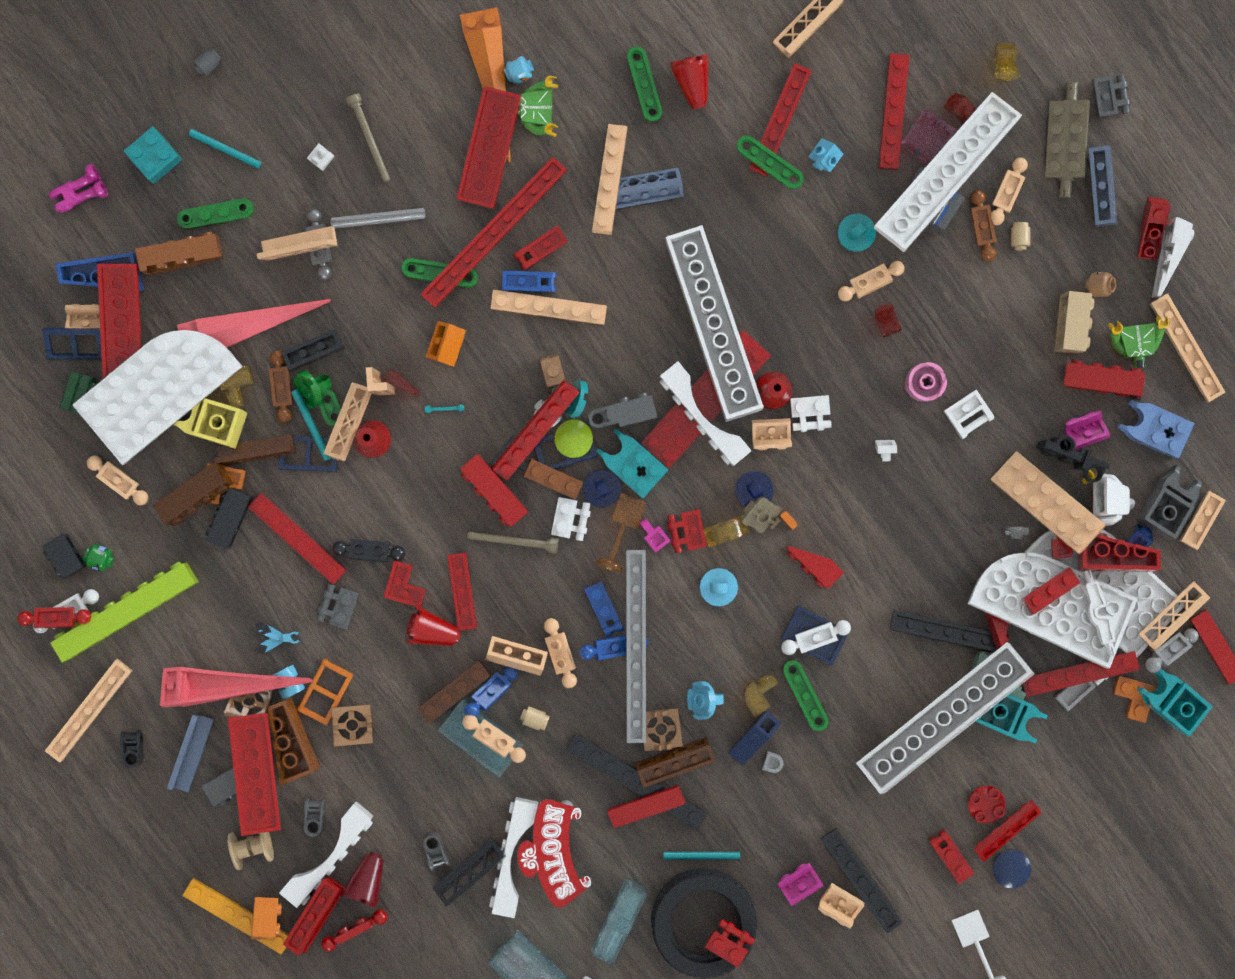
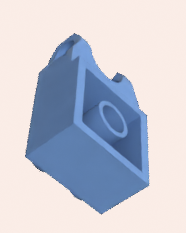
(1151, 427)

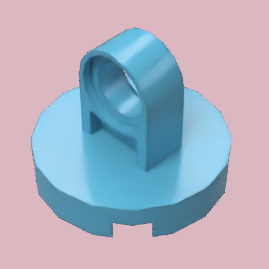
(718, 587)
(703, 700)

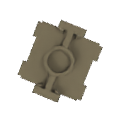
(761, 514)

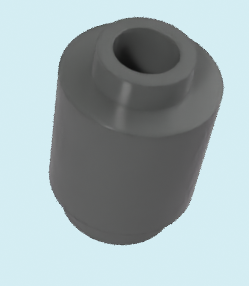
(206, 62)

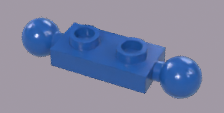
(605, 648)
(491, 691)

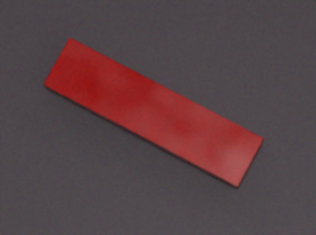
(462, 591)
(1215, 644)
(646, 806)

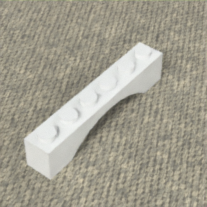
(730, 445)
(301, 884)
(506, 896)

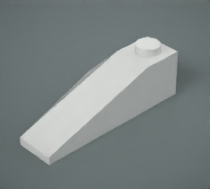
(1174, 244)

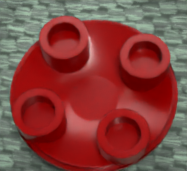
(986, 804)

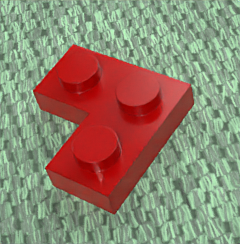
(398, 586)

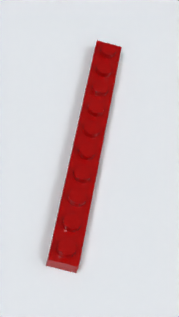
(493, 232)

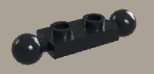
(368, 550)

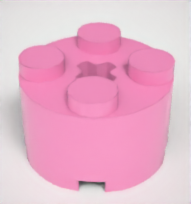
(936, 380)

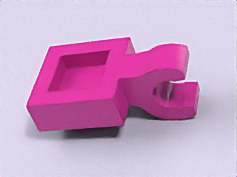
(656, 537)

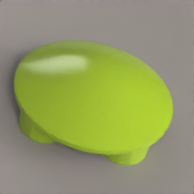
(573, 438)

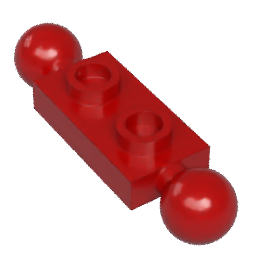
(54, 617)
(345, 933)

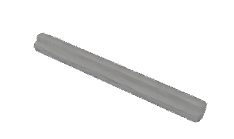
(378, 218)

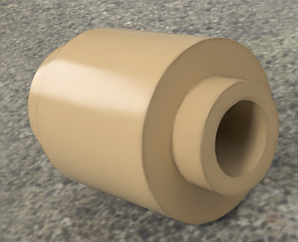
(1020, 235)
(534, 718)

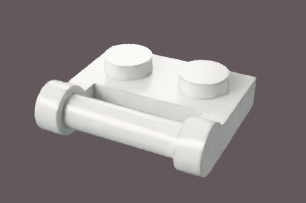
(966, 408)

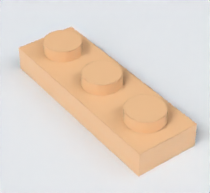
(1202, 520)

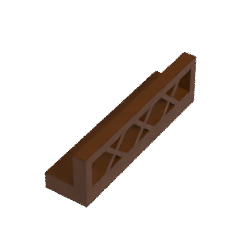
(256, 450)
(675, 762)

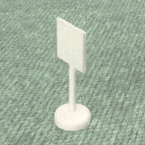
(971, 930)

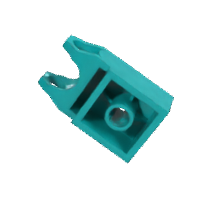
(628, 459)
(1176, 703)
(1012, 718)

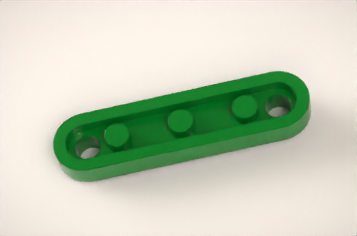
(644, 84)
(769, 162)
(215, 214)
(430, 270)
(805, 695)

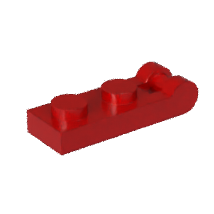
(541, 248)
(951, 857)

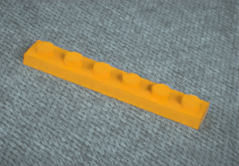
(229, 911)

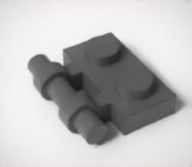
(1105, 96)
(343, 609)

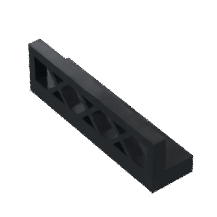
(466, 868)

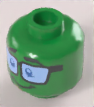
(98, 557)

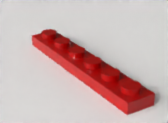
(783, 111)
(893, 111)
(535, 429)
(297, 538)
(1079, 674)

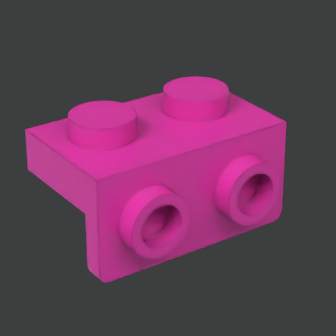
(1087, 429)
(800, 884)

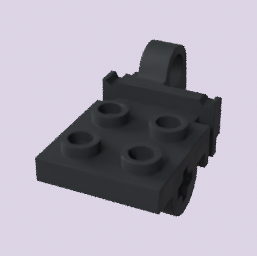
(1070, 455)

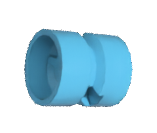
(291, 690)

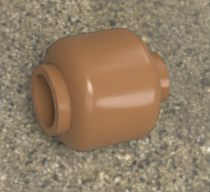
(1101, 284)

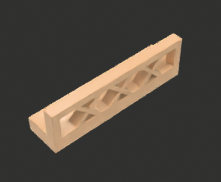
(809, 30)
(298, 243)
(374, 383)
(348, 422)
(1175, 622)

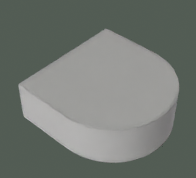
(772, 762)

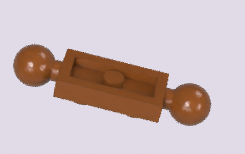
(983, 225)
(280, 387)

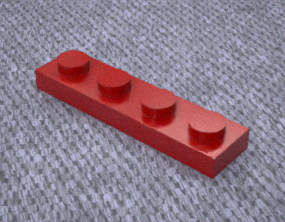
(1007, 830)

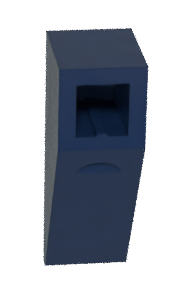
(755, 737)

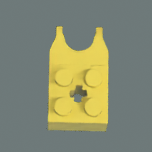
(206, 419)

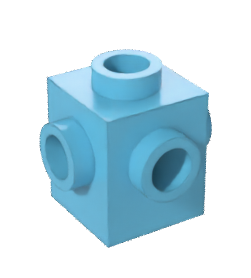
(825, 155)

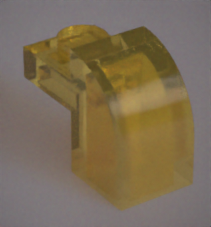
(1005, 61)
(240, 379)
(725, 531)
(754, 694)

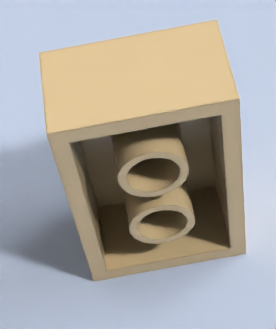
(1074, 322)

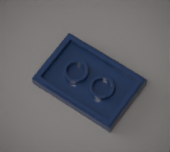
(805, 620)

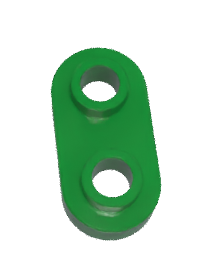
(330, 408)

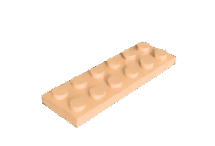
(1048, 502)

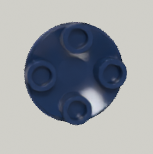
(1011, 868)

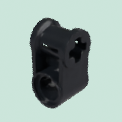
(131, 747)

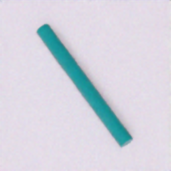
(224, 148)
(310, 423)
(700, 855)

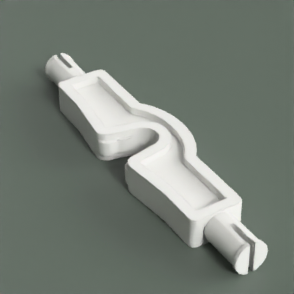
(1102, 623)

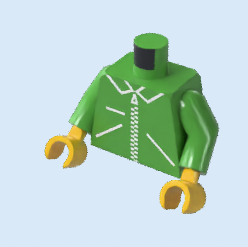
(537, 107)
(1138, 340)

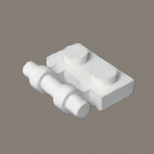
(810, 406)
(564, 518)

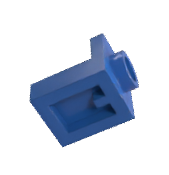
(1141, 536)

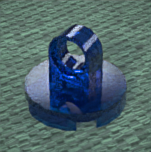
(752, 486)
(602, 488)

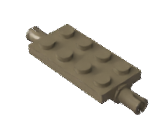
(1067, 139)

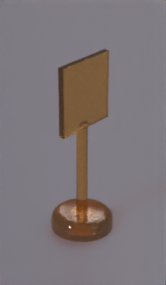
(628, 513)

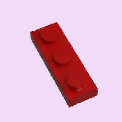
(1051, 590)

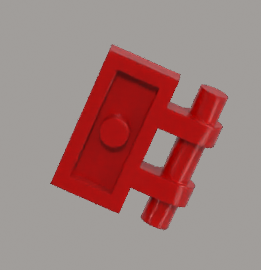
(692, 528)
(727, 948)

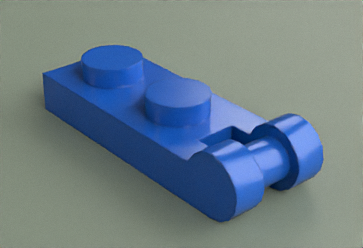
(528, 281)
(603, 608)

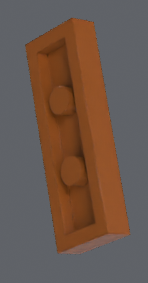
(553, 478)

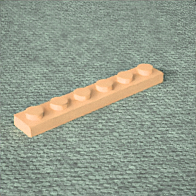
(609, 179)
(548, 307)
(1188, 349)
(88, 710)

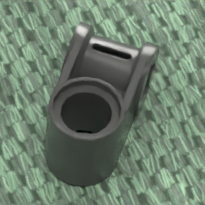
(314, 815)
(437, 854)

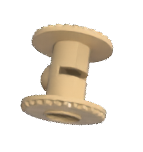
(249, 847)

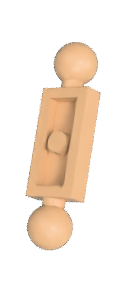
(1008, 190)
(871, 281)
(117, 480)
(560, 653)
(494, 738)

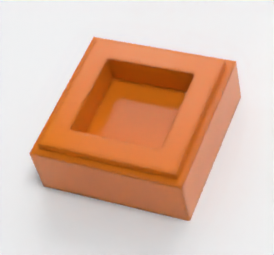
(790, 522)

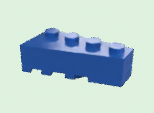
(85, 271)

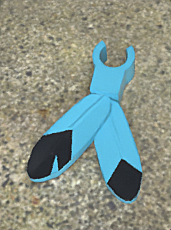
(275, 636)

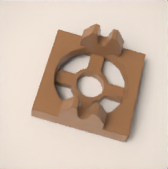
(230, 710)
(337, 712)
(677, 739)

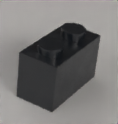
(64, 556)

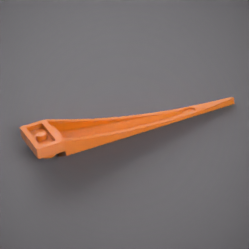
(485, 44)

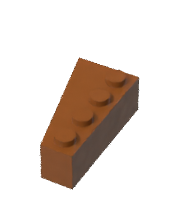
(179, 254)
(291, 742)

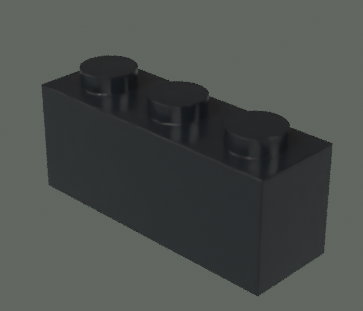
(313, 350)
(228, 518)

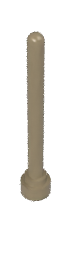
(354, 101)
(549, 545)

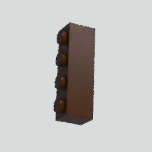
(193, 494)
(454, 691)

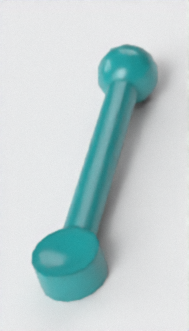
(428, 409)

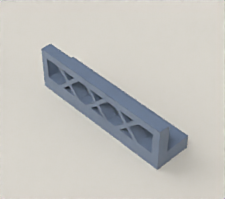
(649, 192)
(191, 752)

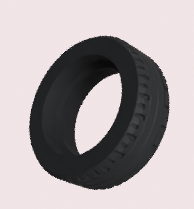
(666, 901)

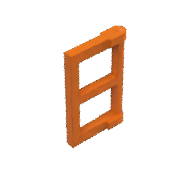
(313, 685)

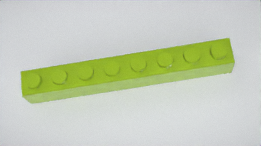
(124, 612)

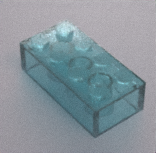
(455, 731)

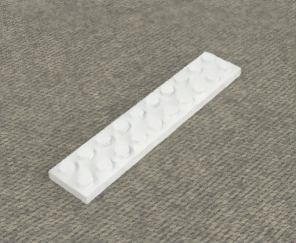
(947, 172)

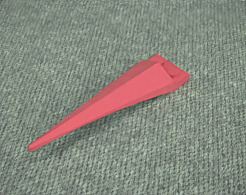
(240, 326)
(196, 686)

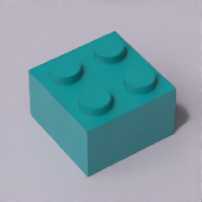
(153, 155)

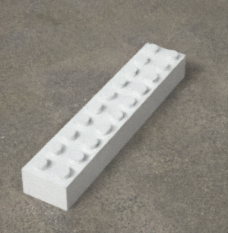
(714, 323)
(945, 718)

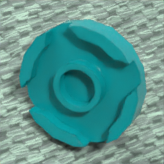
(856, 232)
(578, 404)

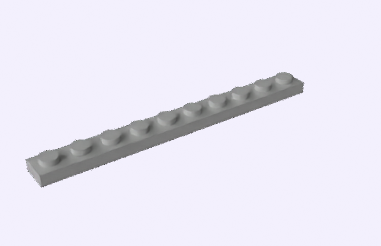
(636, 646)

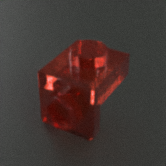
(960, 107)
(887, 320)

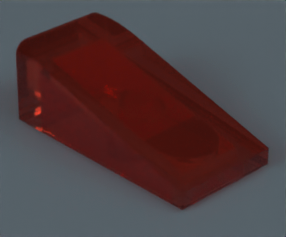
(396, 380)

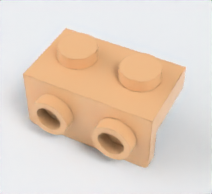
(82, 316)
(771, 434)
(840, 905)

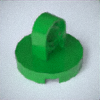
(311, 387)

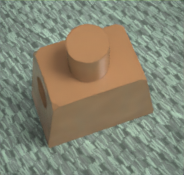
(552, 371)

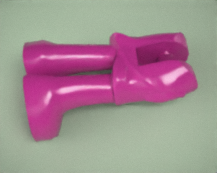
(71, 197)

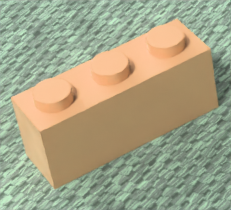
(516, 656)

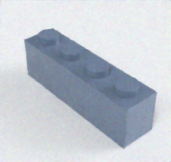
(1103, 186)

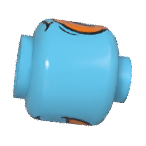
(519, 70)

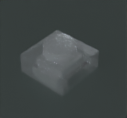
(1017, 532)

